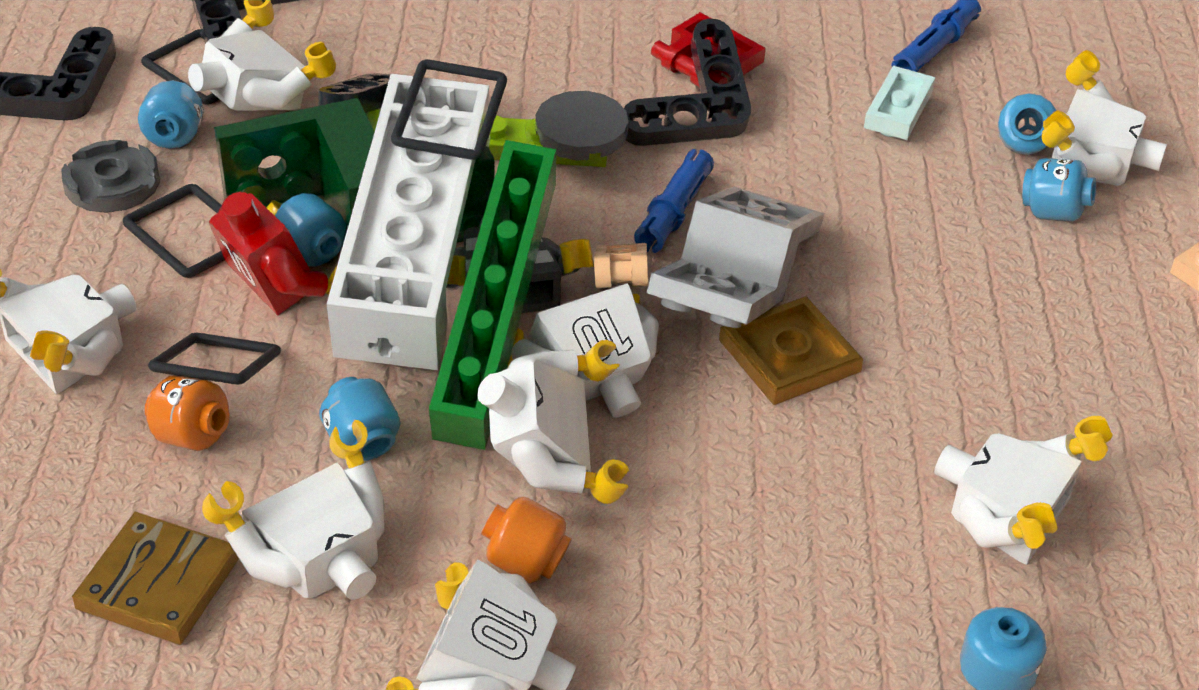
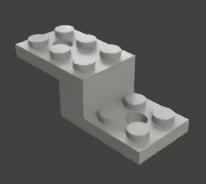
(735, 256)

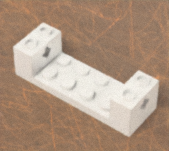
(405, 229)

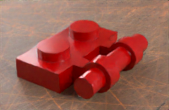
(678, 54)

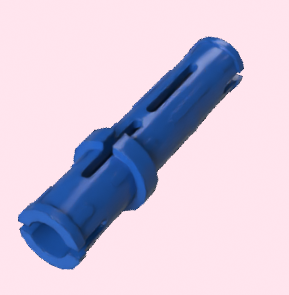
(945, 28)
(668, 208)

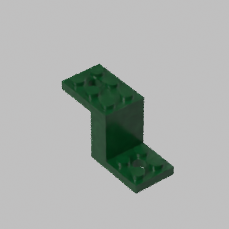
(320, 155)

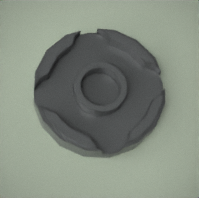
(581, 124)
(110, 176)

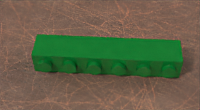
(493, 292)

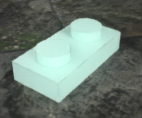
(899, 102)

